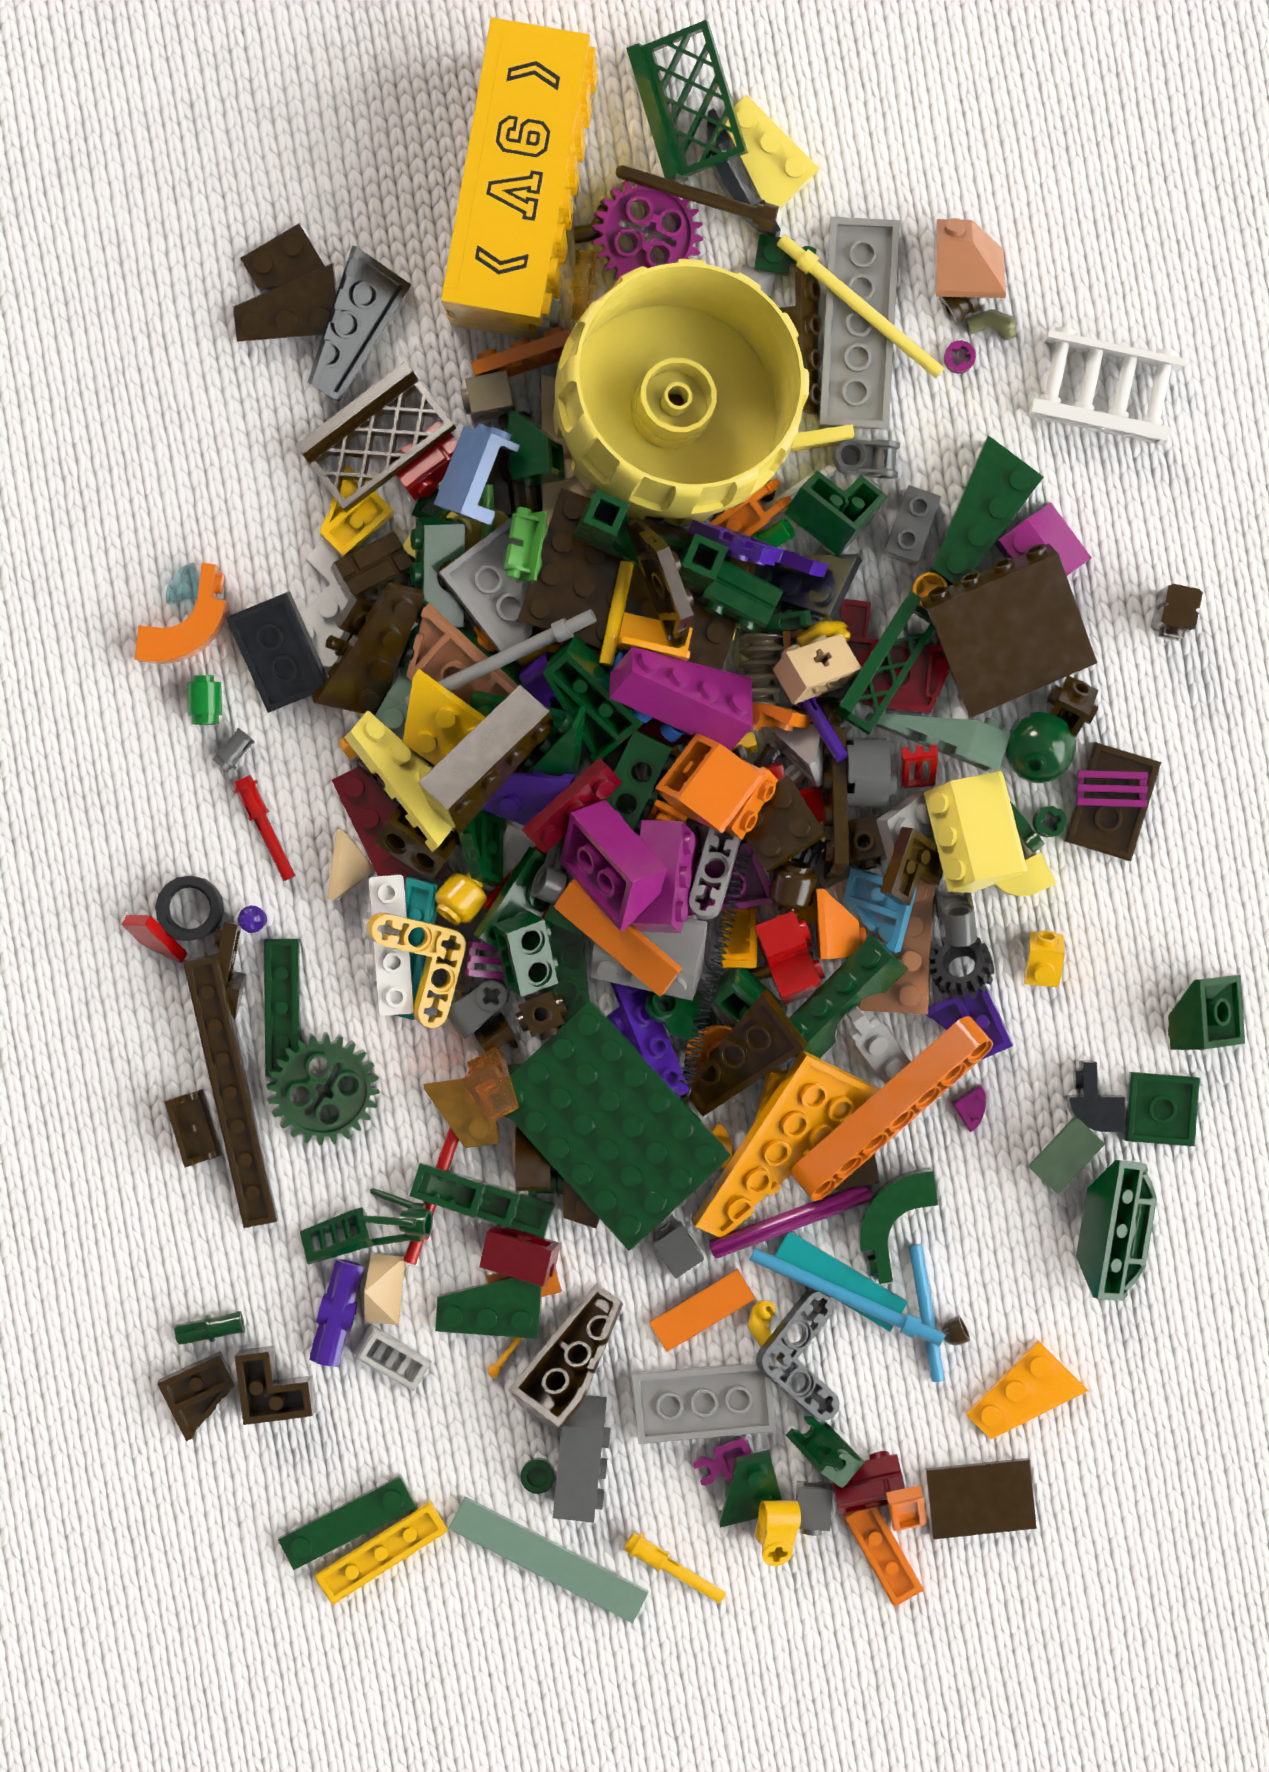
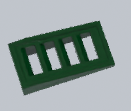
(343, 1221)

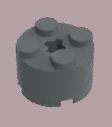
(870, 772)

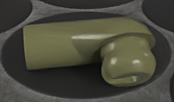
(993, 319)

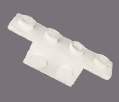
(386, 964)

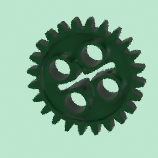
(350, 1104)

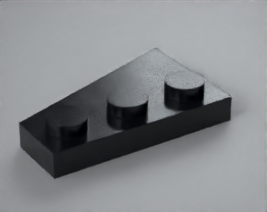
(812, 592)

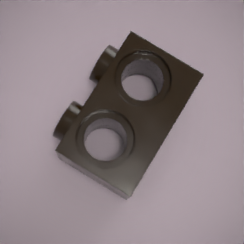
(409, 845)

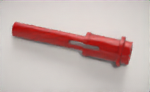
(256, 811)

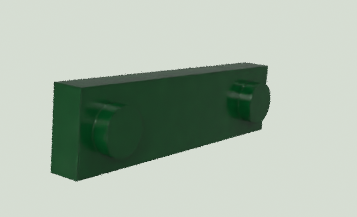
(347, 1522)

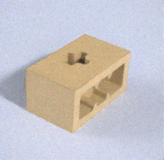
(816, 668)

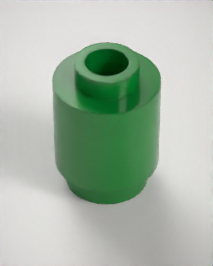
(204, 700)

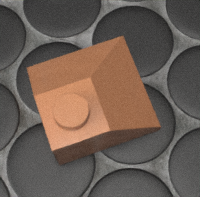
(967, 261)

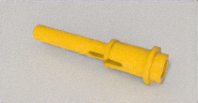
(658, 1559)

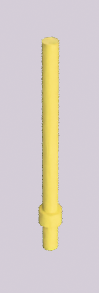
(808, 263)

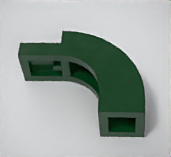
(889, 1202)

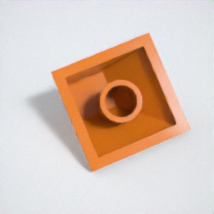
(836, 928)

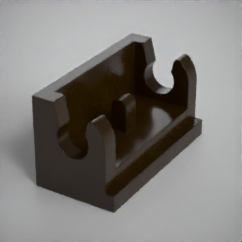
(193, 1128)

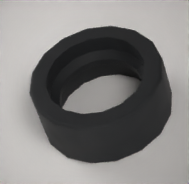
(163, 911)

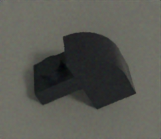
(1096, 1111)

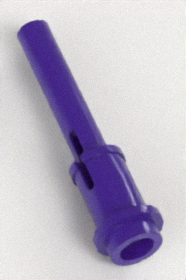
(824, 728)

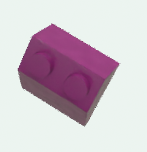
(1044, 528)

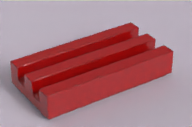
(918, 758)

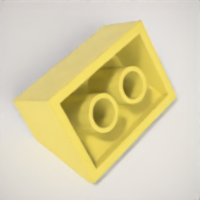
(975, 832)

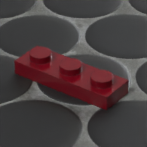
(589, 788)

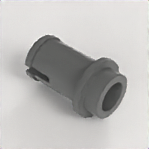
(233, 750)

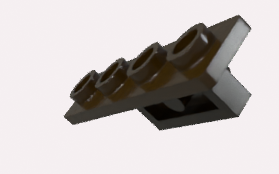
(808, 325)

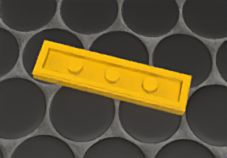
(381, 1552)

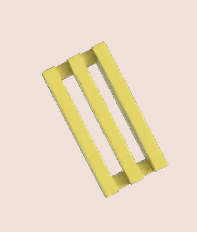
(822, 438)

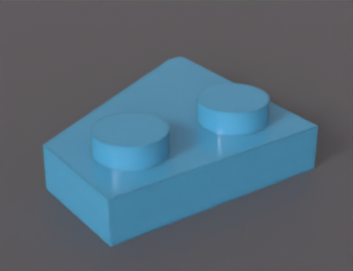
(876, 909)

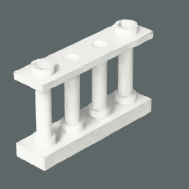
(1116, 420)

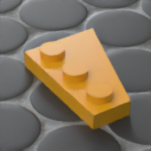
(1024, 1392)

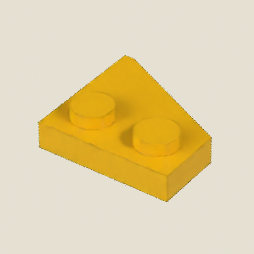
(350, 529)

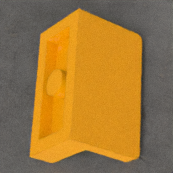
(648, 635)

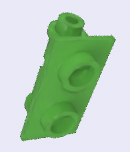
(525, 560)

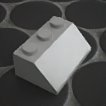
(684, 948)

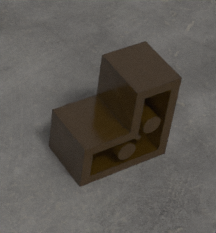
(264, 1396)

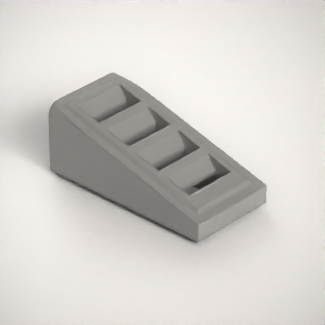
(367, 1340)

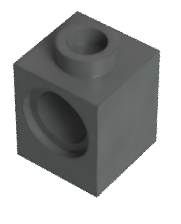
(677, 1248)
(815, 1506)

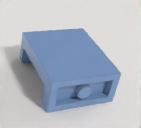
(470, 470)

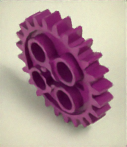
(655, 206)

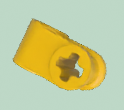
(777, 1530)

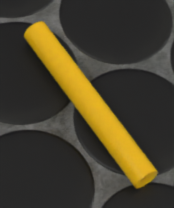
(616, 613)

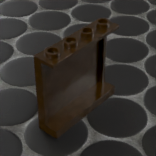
(1009, 629)

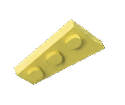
(773, 160)

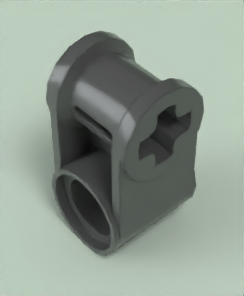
(869, 458)
(957, 919)
(474, 1010)

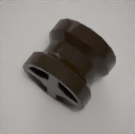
(959, 306)

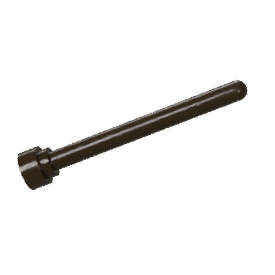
(762, 215)

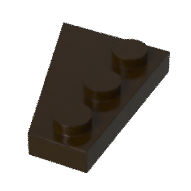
(288, 310)

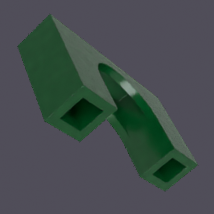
(605, 529)

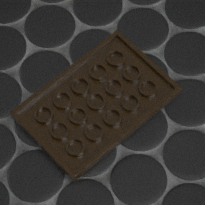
(584, 578)

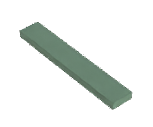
(548, 1559)

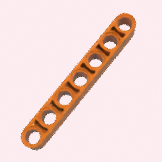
(891, 1108)

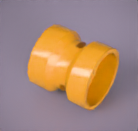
(929, 582)

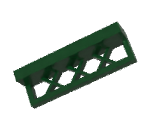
(879, 653)

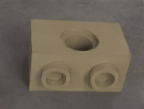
(487, 396)

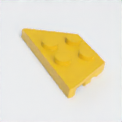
(436, 719)

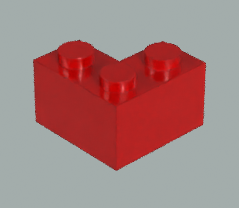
(785, 950)

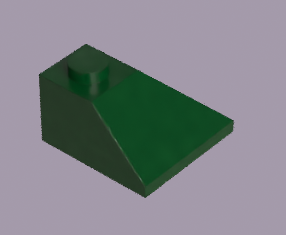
(1208, 1015)

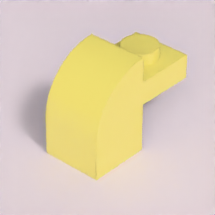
(1031, 882)

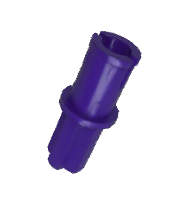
(252, 919)

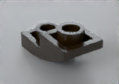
(531, 1167)

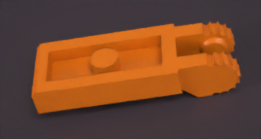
(751, 514)

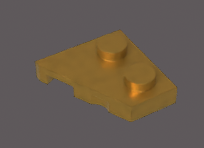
(462, 1113)

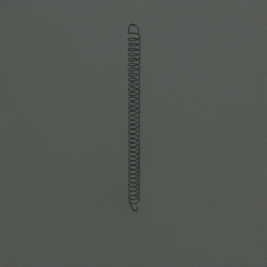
(718, 971)

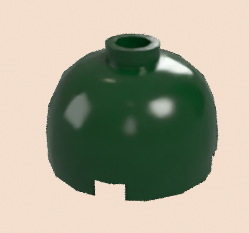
(1040, 747)

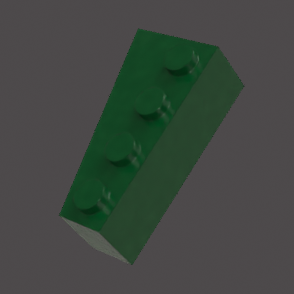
(988, 504)

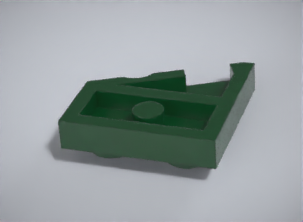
(787, 620)
(484, 848)
(750, 1484)

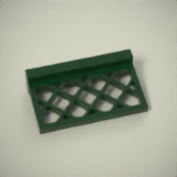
(658, 108)

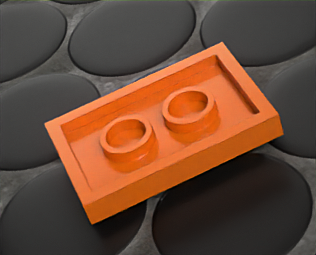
(523, 354)

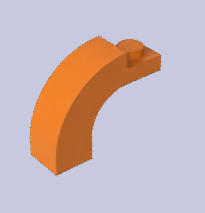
(193, 634)

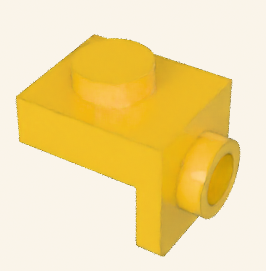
(1044, 959)

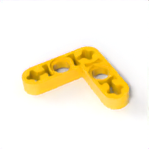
(432, 949)

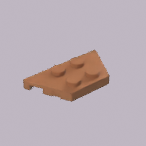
(444, 650)

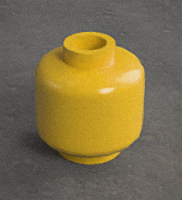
(460, 898)

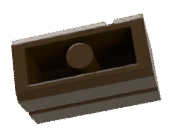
(373, 567)
(1176, 611)

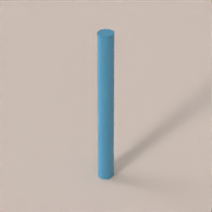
(926, 1310)

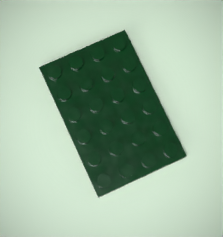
(613, 1126)

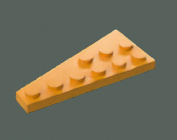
(797, 1118)

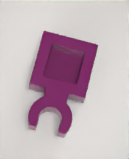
(724, 1459)

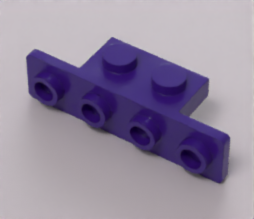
(646, 1034)

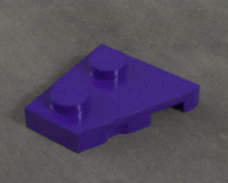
(981, 1010)

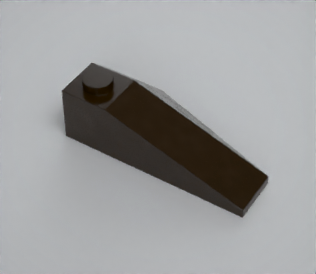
(563, 1369)

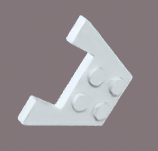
(326, 608)

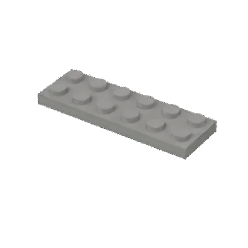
(854, 352)

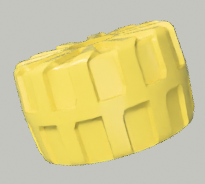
(690, 336)

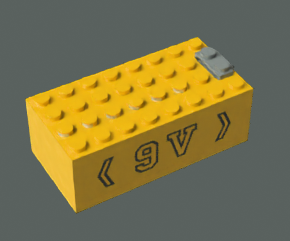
(520, 180)

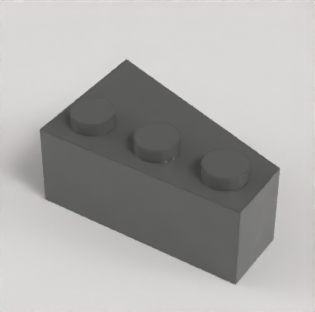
(581, 1462)

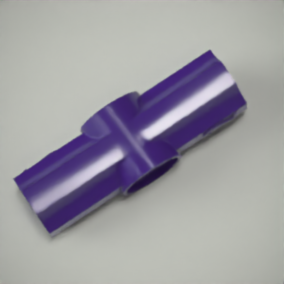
(336, 1312)

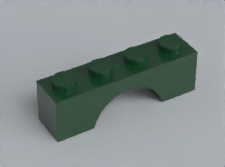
(864, 973)

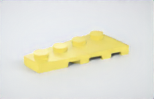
(400, 771)

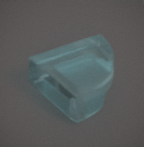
(183, 585)

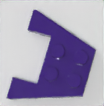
(755, 550)

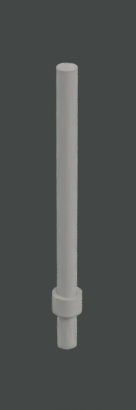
(559, 631)

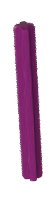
(790, 1220)

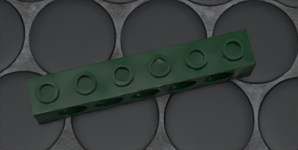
(640, 748)

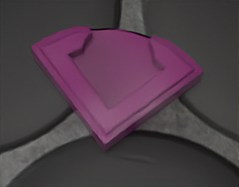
(971, 1107)

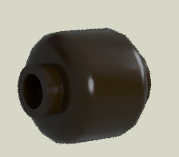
(793, 886)

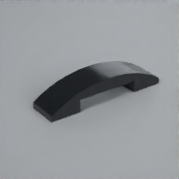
(726, 177)

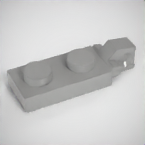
(877, 1045)

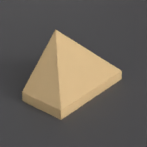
(348, 866)
(384, 1289)

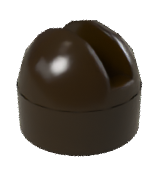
(955, 1331)

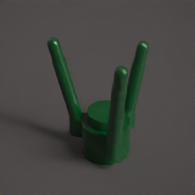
(415, 1221)

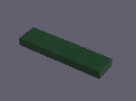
(281, 999)

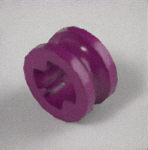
(955, 347)

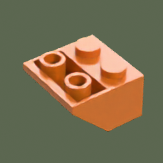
(708, 783)

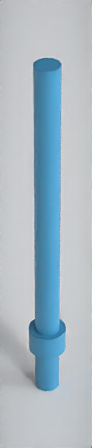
(908, 1324)

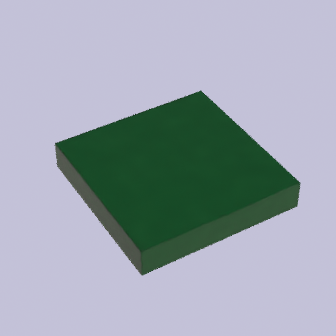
(1162, 1109)

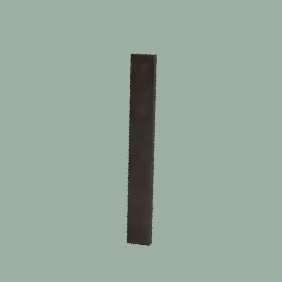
(230, 1090)

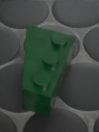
(581, 680)

